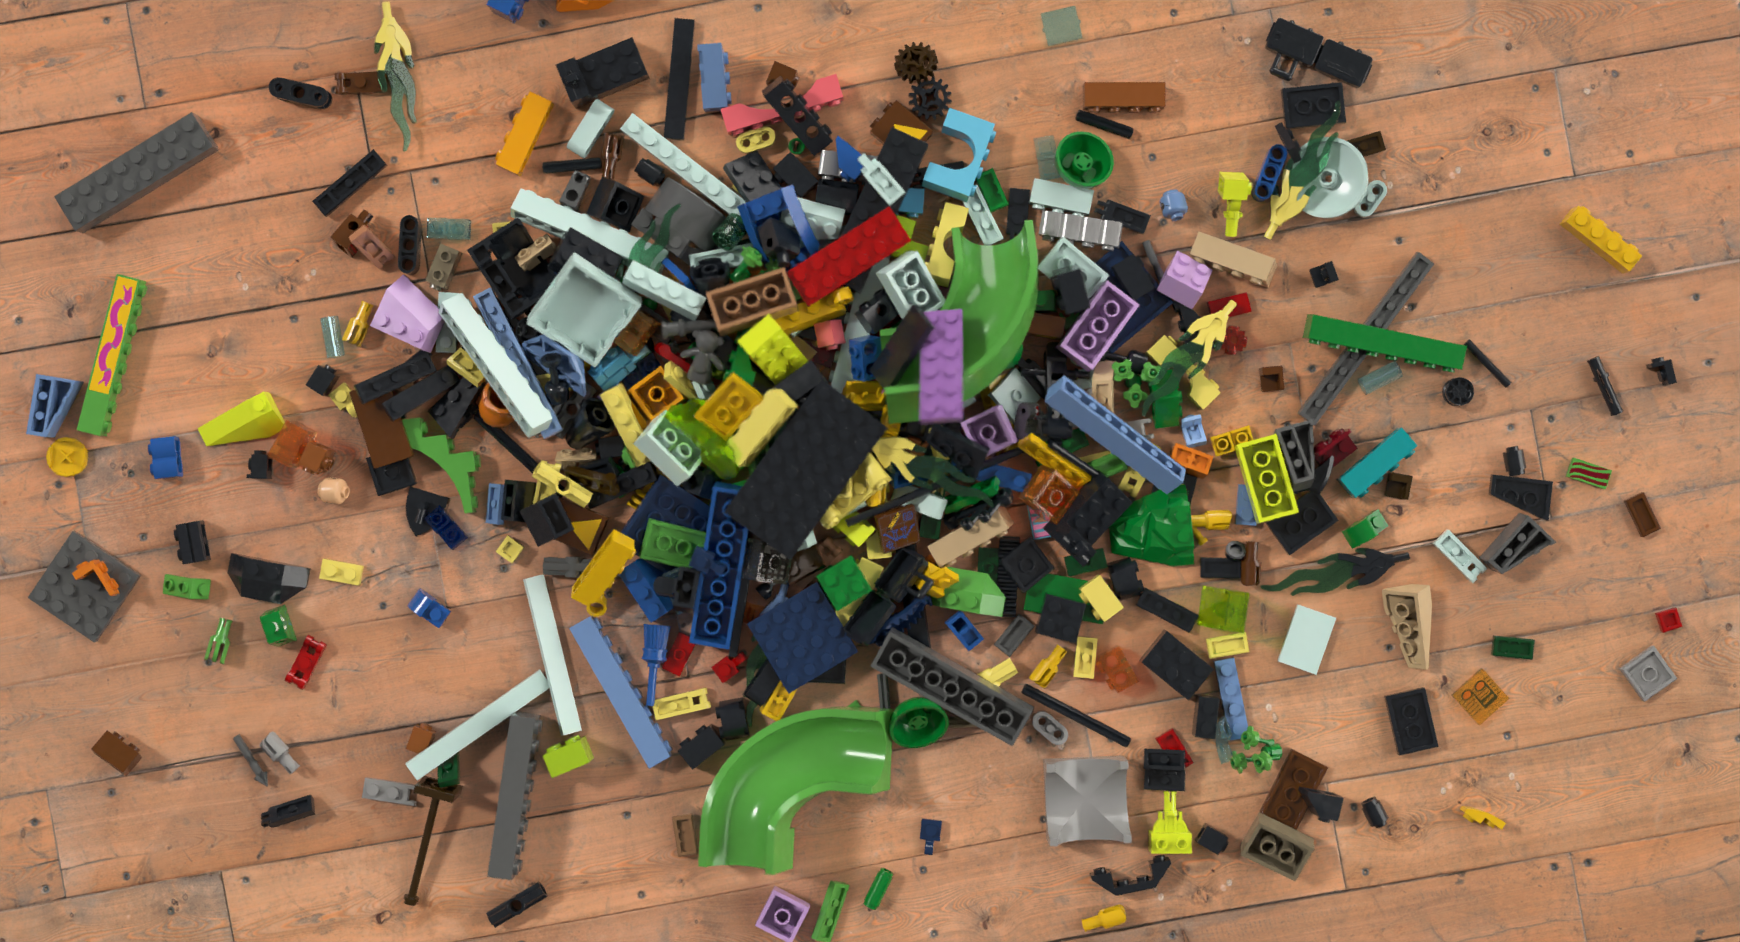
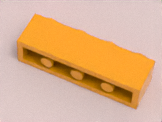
(524, 134)

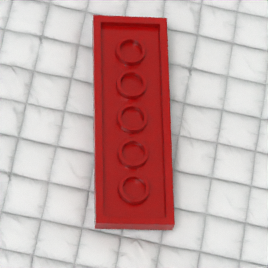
(848, 256)

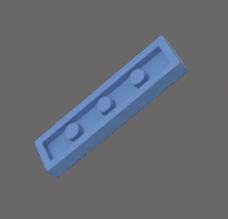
(1231, 696)

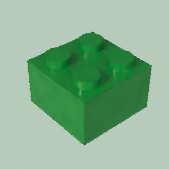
(844, 582)

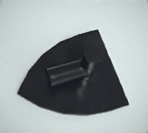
(419, 505)

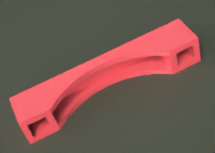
(741, 117)

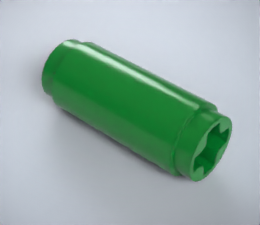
(878, 888)

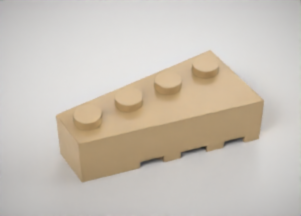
(1234, 259)
(962, 542)

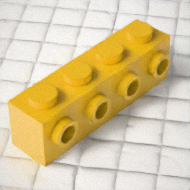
(1600, 239)

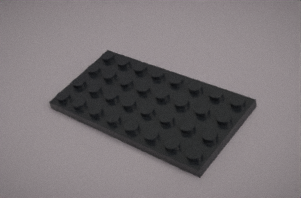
(805, 469)

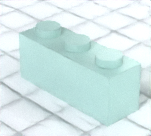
(1060, 197)

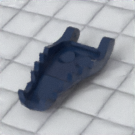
(902, 619)

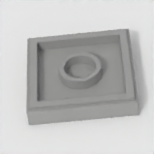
(1648, 673)

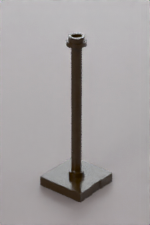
(428, 787)

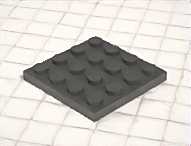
(82, 602)

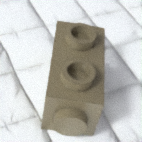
(443, 267)

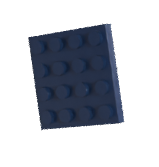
(1149, 304)
(667, 504)
(802, 637)

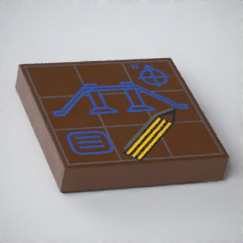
(897, 528)

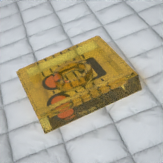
(1480, 696)

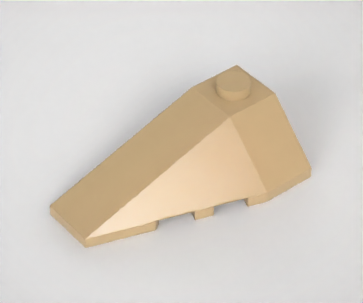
(1411, 618)

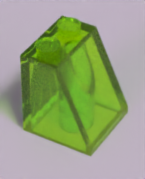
(1223, 609)

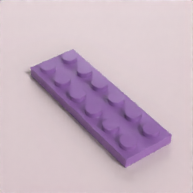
(942, 368)

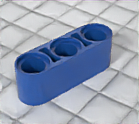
(1271, 163)

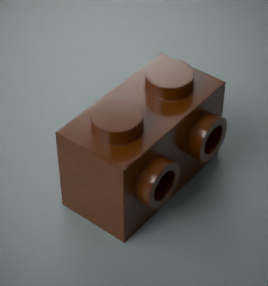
(116, 752)

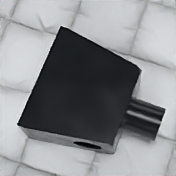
(779, 241)

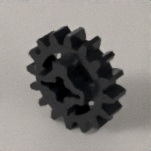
(937, 103)

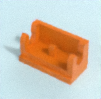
(1192, 460)

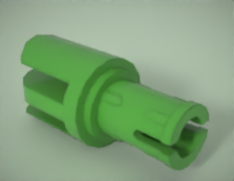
(220, 637)

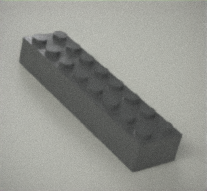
(136, 173)
(952, 686)
(514, 795)

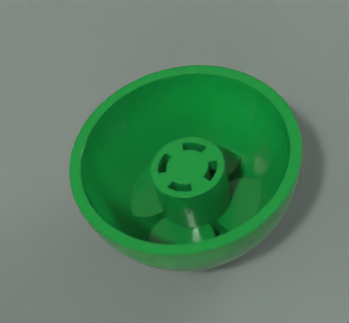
(1084, 160)
(918, 723)

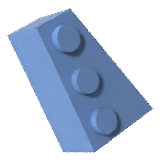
(714, 76)
(50, 404)

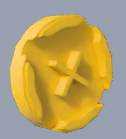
(67, 457)

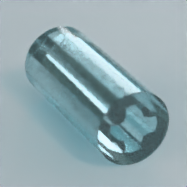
(332, 337)
(1380, 377)

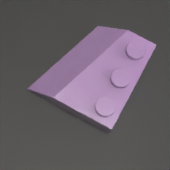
(408, 315)

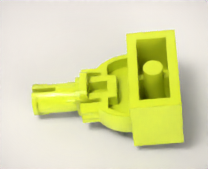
(1233, 188)
(1169, 833)

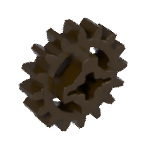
(916, 62)

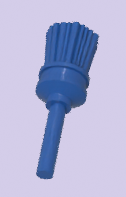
(654, 654)

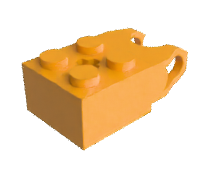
(644, 399)

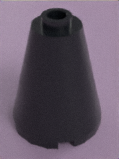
(709, 276)
(589, 424)

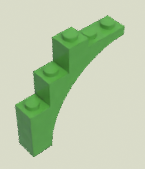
(456, 465)

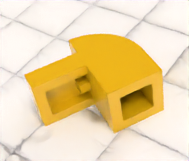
(942, 579)

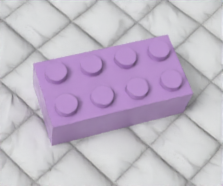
(1097, 326)

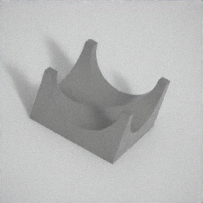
(1086, 799)

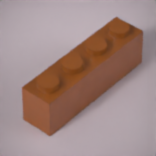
(1124, 95)

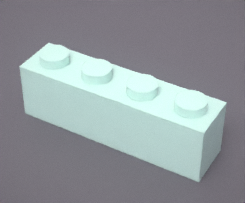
(663, 290)

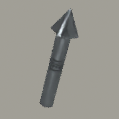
(1153, 259)
(260, 775)

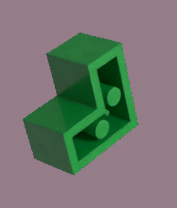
(1166, 409)

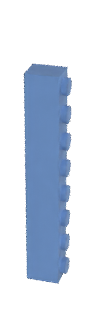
(1115, 435)
(620, 691)

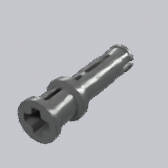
(681, 327)

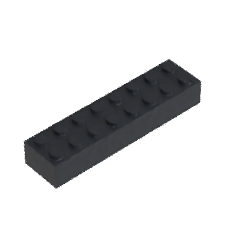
(901, 158)

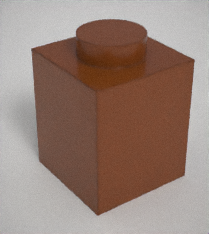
(420, 738)

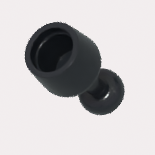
(1136, 357)
(556, 389)

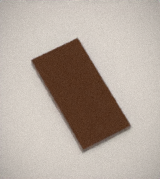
(384, 439)
(1284, 800)

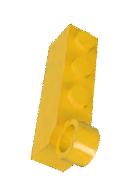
(823, 310)
(602, 572)

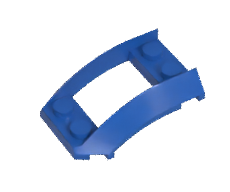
(771, 204)

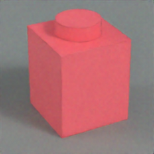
(829, 334)

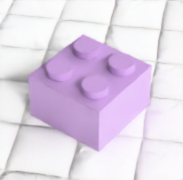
(1184, 280)
(991, 429)
(782, 914)

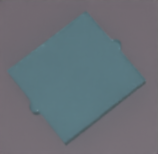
(1061, 26)

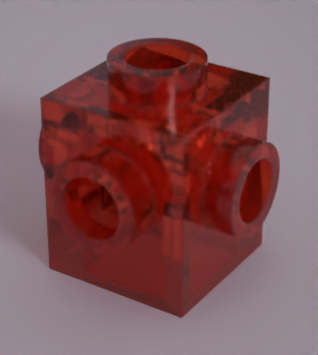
(1241, 342)

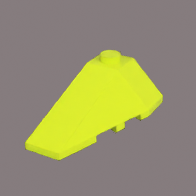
(247, 421)

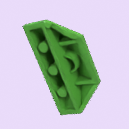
(973, 593)

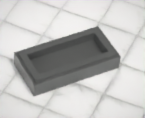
(1014, 635)

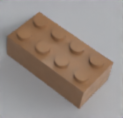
(751, 300)

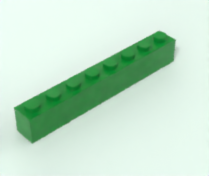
(1385, 342)

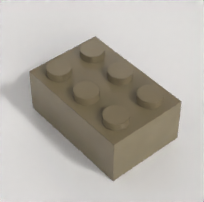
(1277, 846)

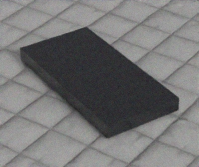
(902, 347)

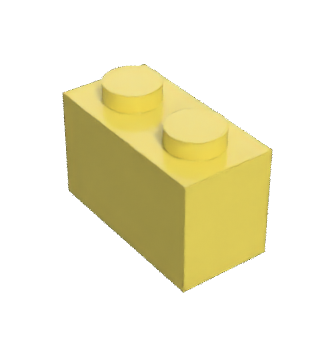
(1100, 598)

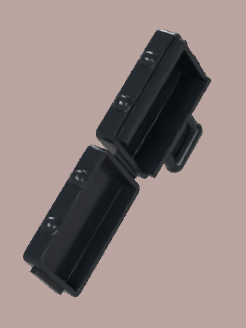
(1305, 48)
(891, 584)

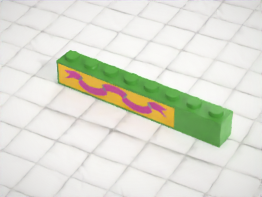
(112, 355)

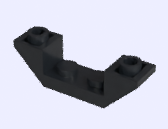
(1158, 868)

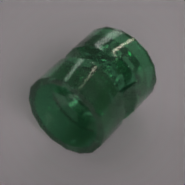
(729, 232)

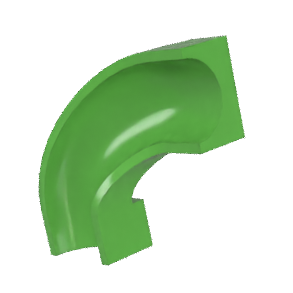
(998, 301)
(781, 770)

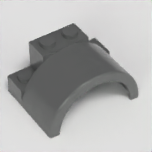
(689, 224)

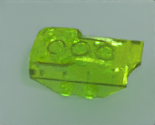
(714, 450)

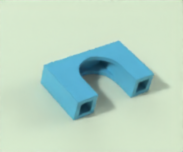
(977, 135)

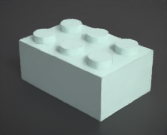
(910, 283)
(669, 449)

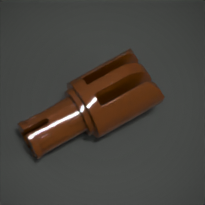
(611, 154)
(1251, 565)

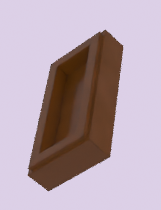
(1642, 514)

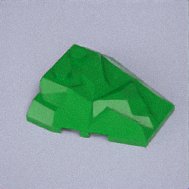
(1156, 529)

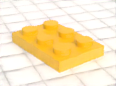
(729, 406)

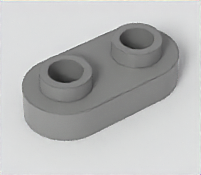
(1050, 726)

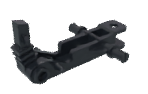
(1054, 369)

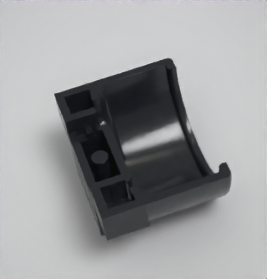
(505, 274)

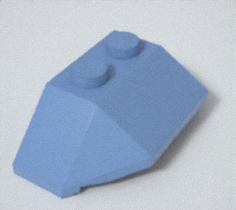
(570, 368)

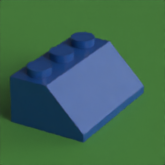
(639, 580)

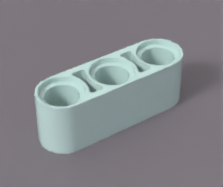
(590, 128)
(927, 504)

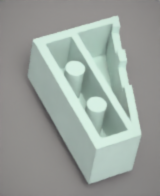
(822, 218)

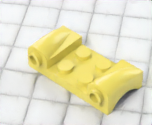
(865, 482)

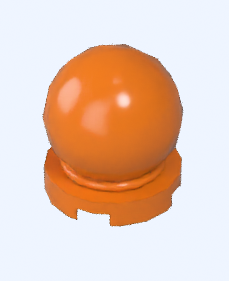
(493, 410)

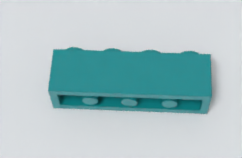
(1377, 462)

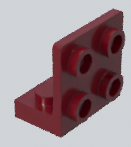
(1338, 446)

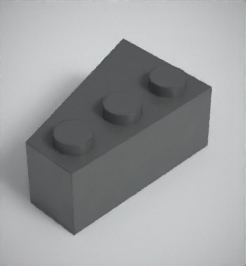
(1297, 451)
(1516, 543)

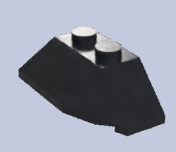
(266, 578)

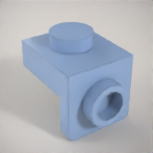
(1193, 431)

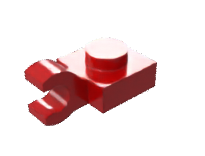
(727, 668)

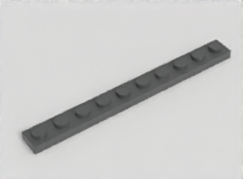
(1381, 318)

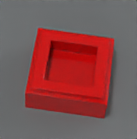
(1668, 619)

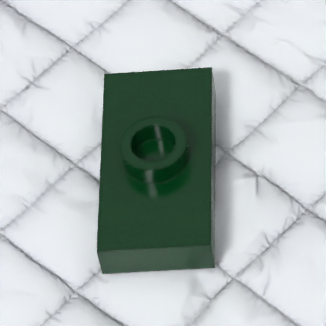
(988, 562)
(1097, 562)
(1512, 647)

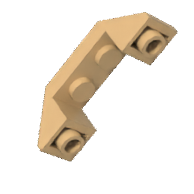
(1103, 384)

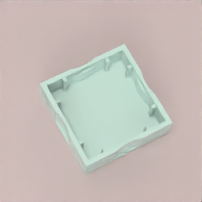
(584, 309)

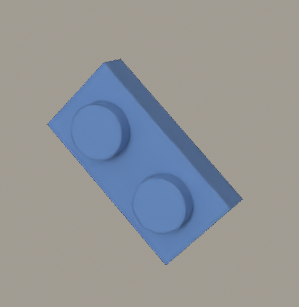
(494, 504)
(1244, 512)

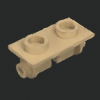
(542, 246)
(571, 457)

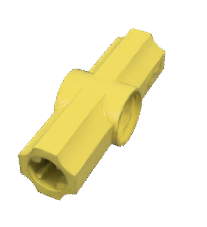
(551, 478)
(999, 673)

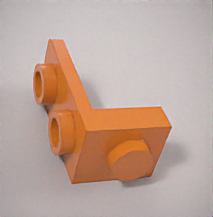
(86, 568)

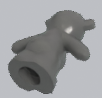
(704, 354)

